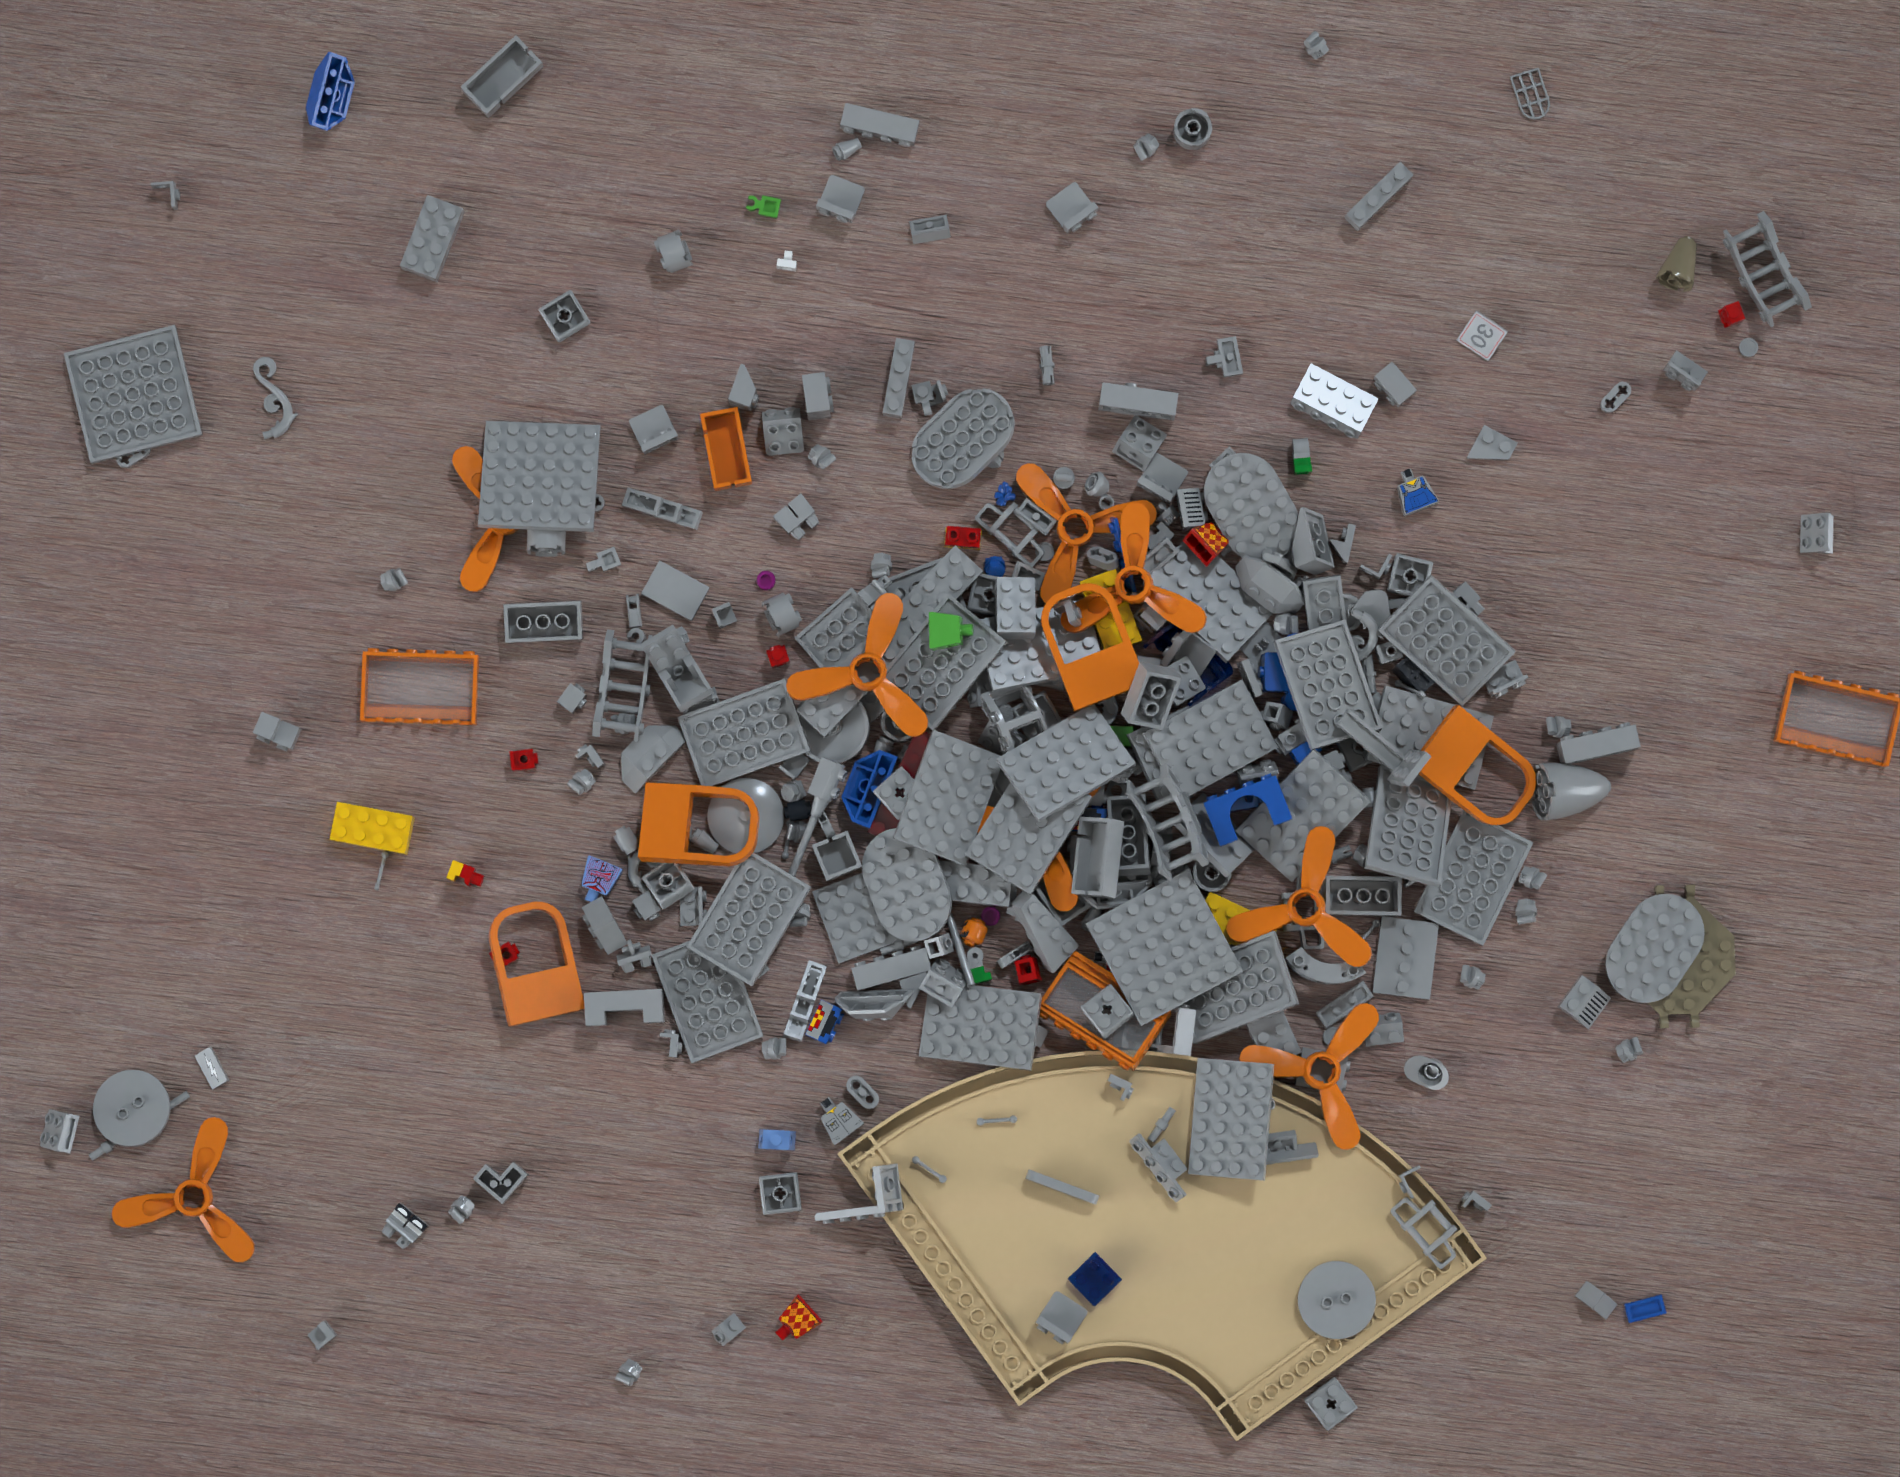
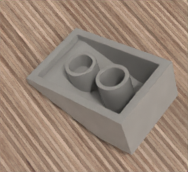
(1311, 543)

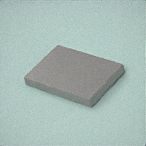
(675, 590)

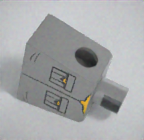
(839, 1120)

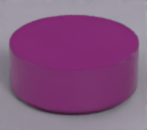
(766, 580)
(990, 916)

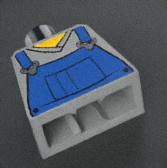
(1415, 493)

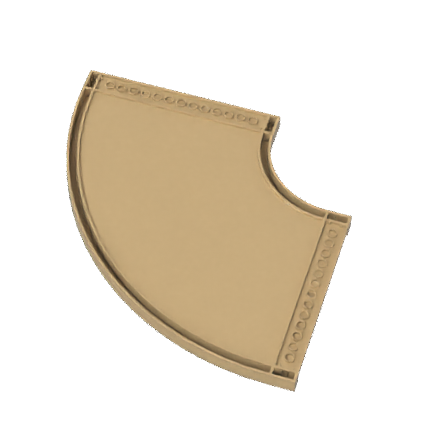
(1202, 1277)

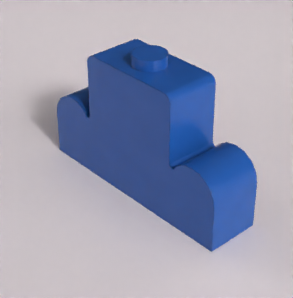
(1274, 679)

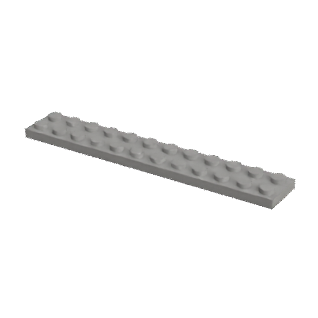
(952, 576)

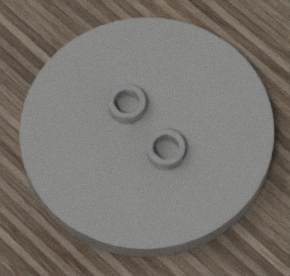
(131, 1108)
(1336, 1300)

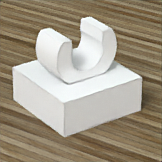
(787, 263)

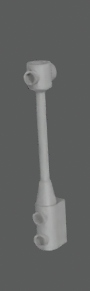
(824, 789)

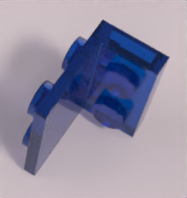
(1094, 1279)

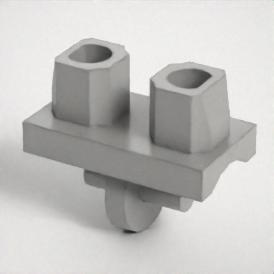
(633, 953)

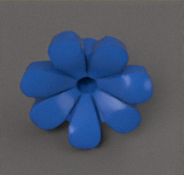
(1004, 494)

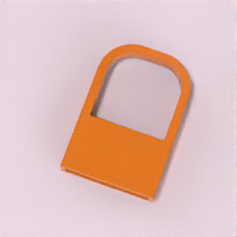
(1098, 674)
(1455, 748)
(668, 824)
(542, 992)

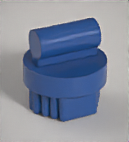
(994, 566)

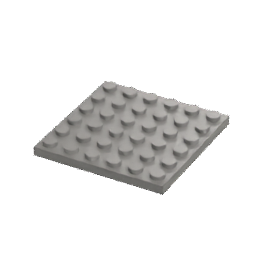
(133, 394)
(539, 476)
(1164, 947)

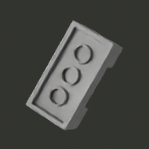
(648, 1000)

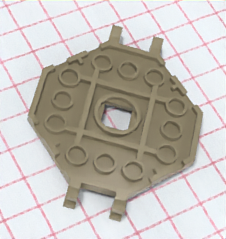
(1707, 973)

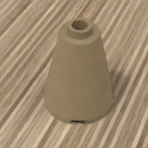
(1679, 266)

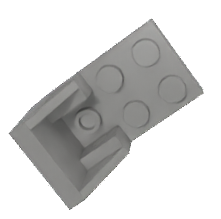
(676, 668)

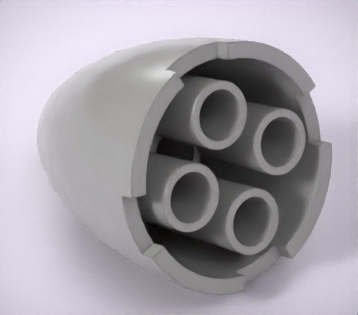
(1566, 790)

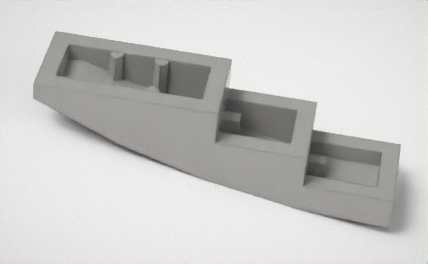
(662, 508)
(804, 1001)

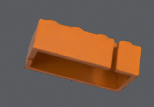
(726, 448)

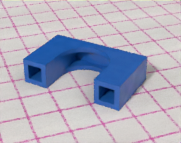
(1220, 807)

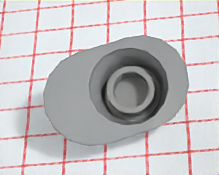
(1426, 1072)

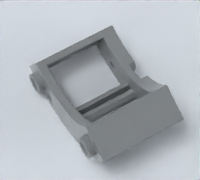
(990, 703)
(1321, 972)
(1182, 1034)

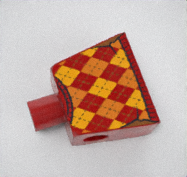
(1206, 542)
(797, 1319)

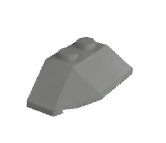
(1268, 586)
(648, 755)
(1127, 889)
(873, 1003)

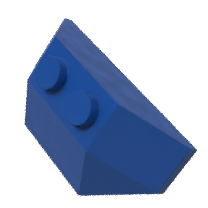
(330, 92)
(863, 780)

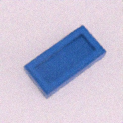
(1645, 1308)

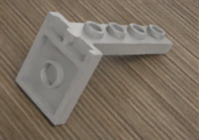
(1403, 767)
(886, 1194)

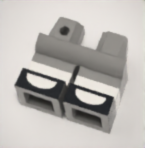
(397, 1221)

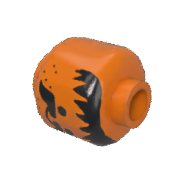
(973, 932)

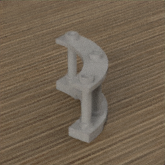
(1780, 263)
(606, 685)
(1186, 814)

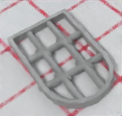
(1533, 86)

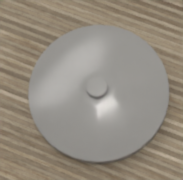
(844, 740)
(731, 817)

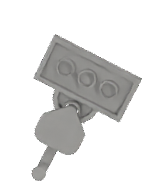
(1328, 604)

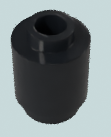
(798, 810)

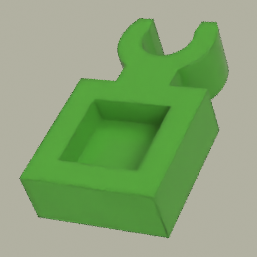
(767, 206)

